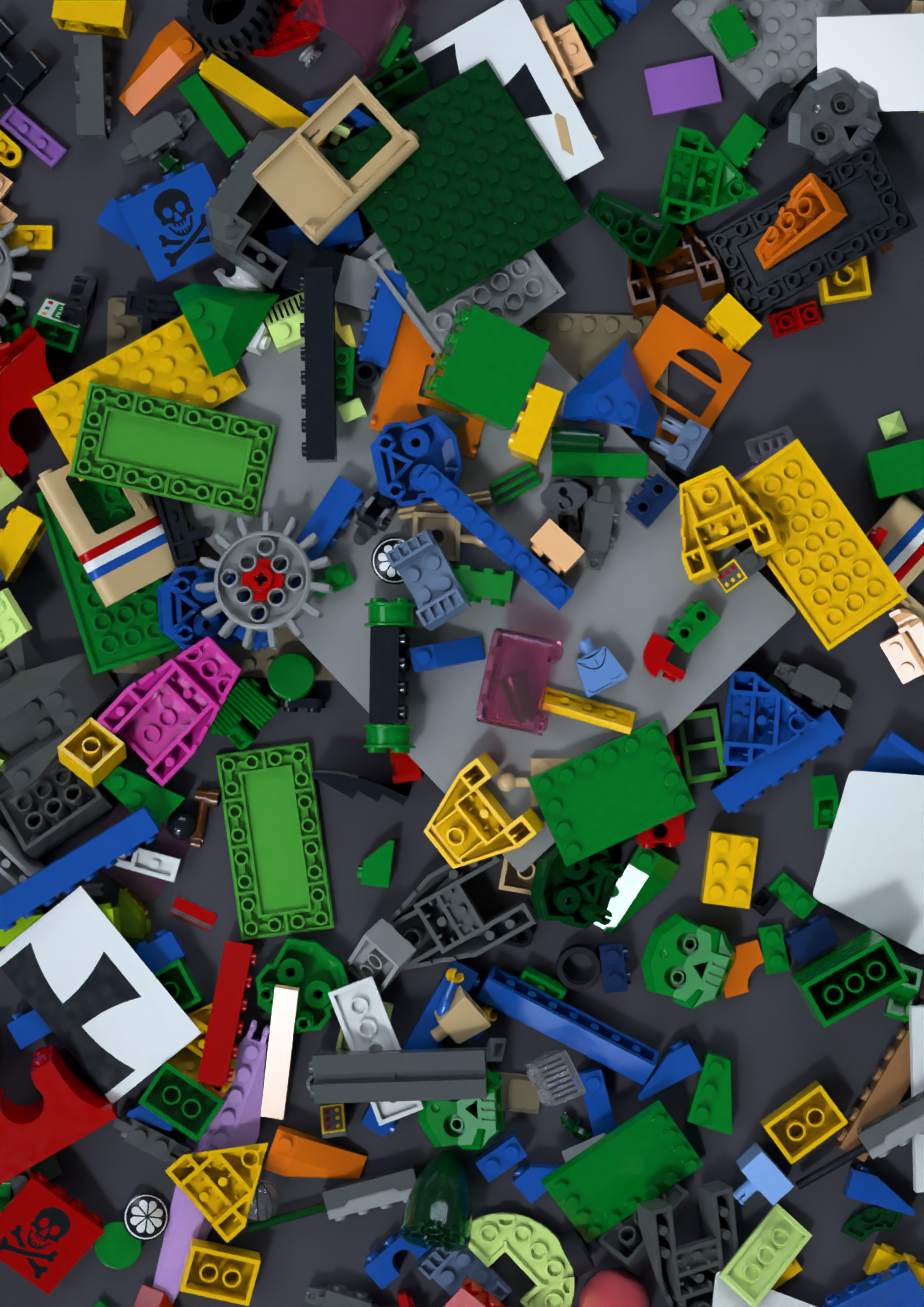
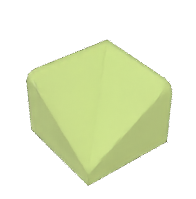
(352, 410)

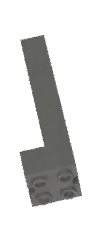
(398, 1075)

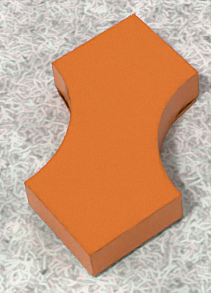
(746, 960)

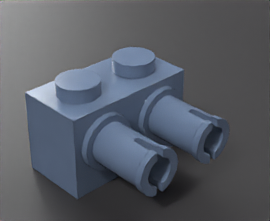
(687, 449)

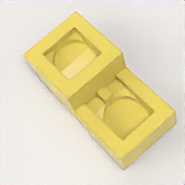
(345, 333)

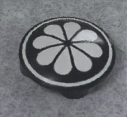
(381, 564)
(145, 1217)

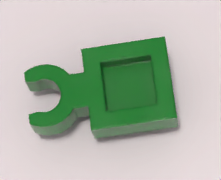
(338, 577)

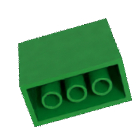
(486, 367)
(849, 977)

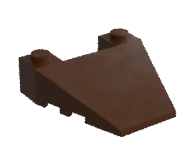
(685, 265)

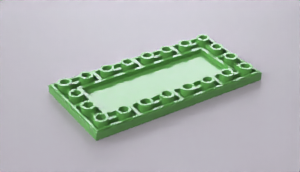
(172, 449)
(275, 841)

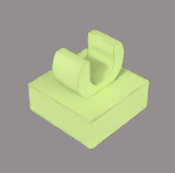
(339, 131)

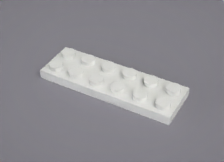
(369, 1029)

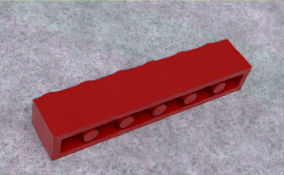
(226, 1013)

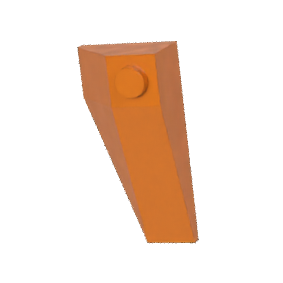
(164, 62)
(304, 1155)

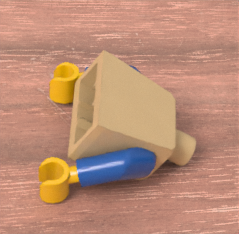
(459, 1013)

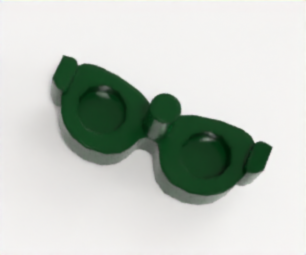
(569, 1125)

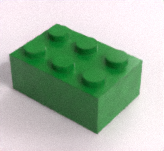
(181, 1102)

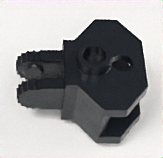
(567, 503)
(372, 519)

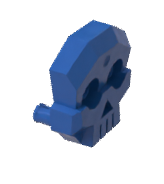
(436, 448)
(187, 627)

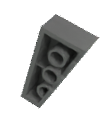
(92, 87)

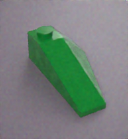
(642, 879)

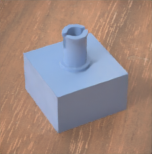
(761, 1176)

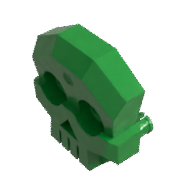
(669, 955)
(314, 970)
(478, 1123)

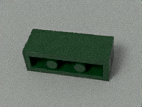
(397, 82)

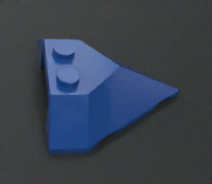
(614, 395)
(759, 720)

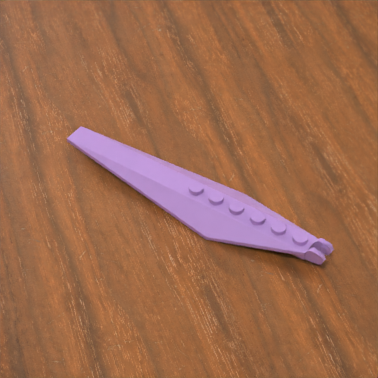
(233, 1127)

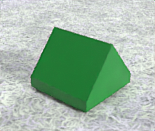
(241, 735)

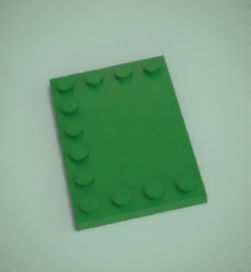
(611, 792)
(622, 1170)

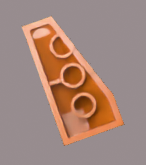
(805, 217)

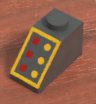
(740, 569)
(333, 1120)

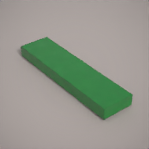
(212, 115)
(599, 465)

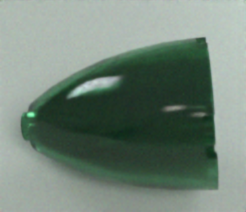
(439, 1206)

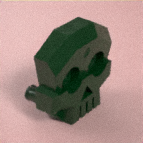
(586, 888)

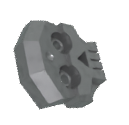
(818, 112)

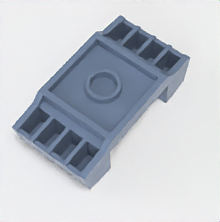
(429, 579)
(452, 1267)

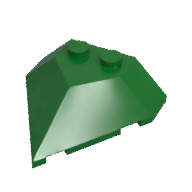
(698, 180)
(223, 320)

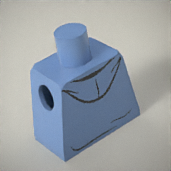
(598, 668)

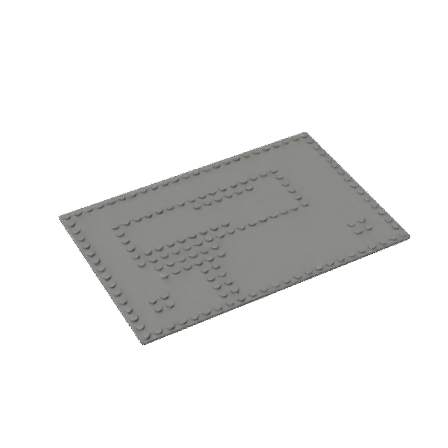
(618, 607)

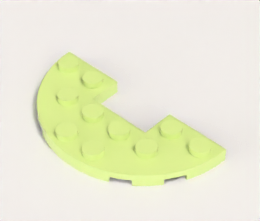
(532, 1249)

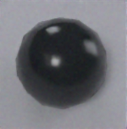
(181, 825)

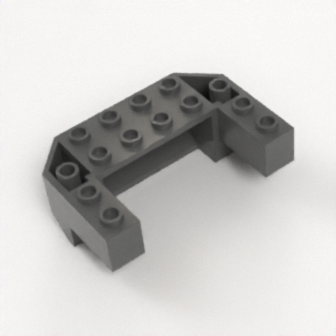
(240, 208)

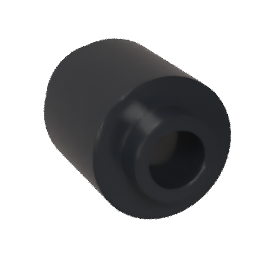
(361, 369)

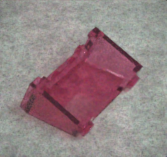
(517, 681)

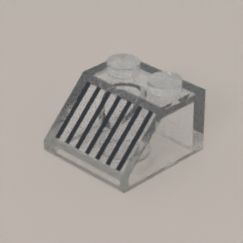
(555, 1078)

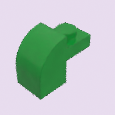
(901, 997)

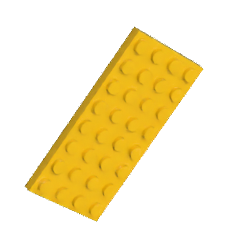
(158, 365)
(826, 555)

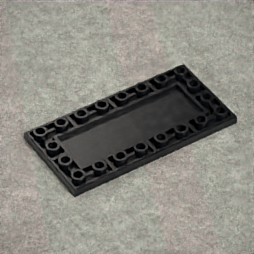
(874, 219)

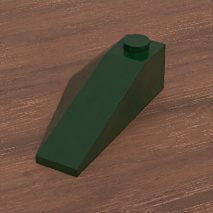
(636, 231)

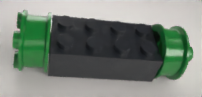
(387, 675)

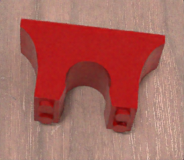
(21, 378)
(54, 1122)

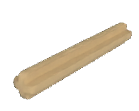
(433, 506)

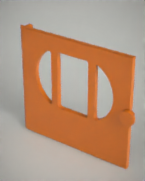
(659, 345)
(402, 385)

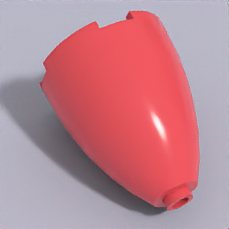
(614, 1289)

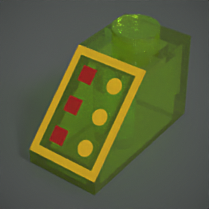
(132, 915)

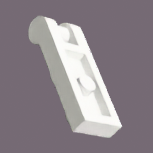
(151, 864)

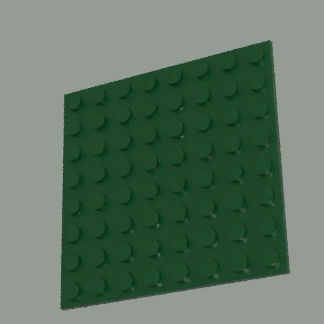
(468, 194)

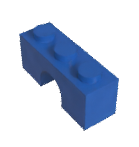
(381, 1264)

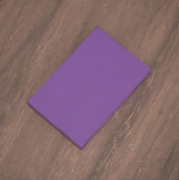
(682, 86)

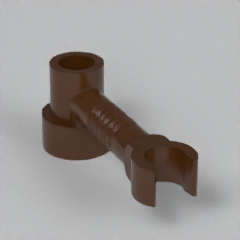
(206, 797)

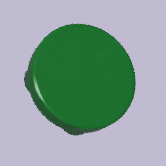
(291, 676)
(116, 1247)

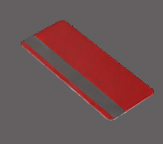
(193, 913)

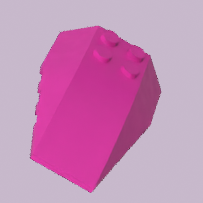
(173, 707)

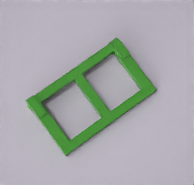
(689, 779)

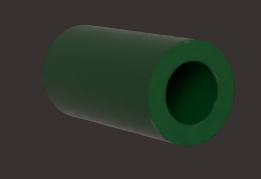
(576, 439)

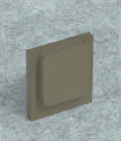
(519, 1093)

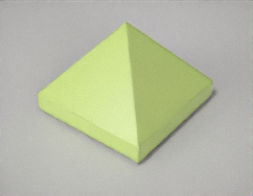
(892, 425)

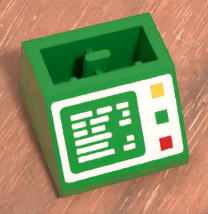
(57, 333)

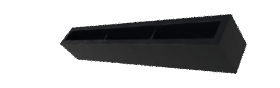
(320, 365)

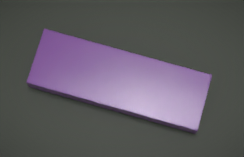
(33, 137)

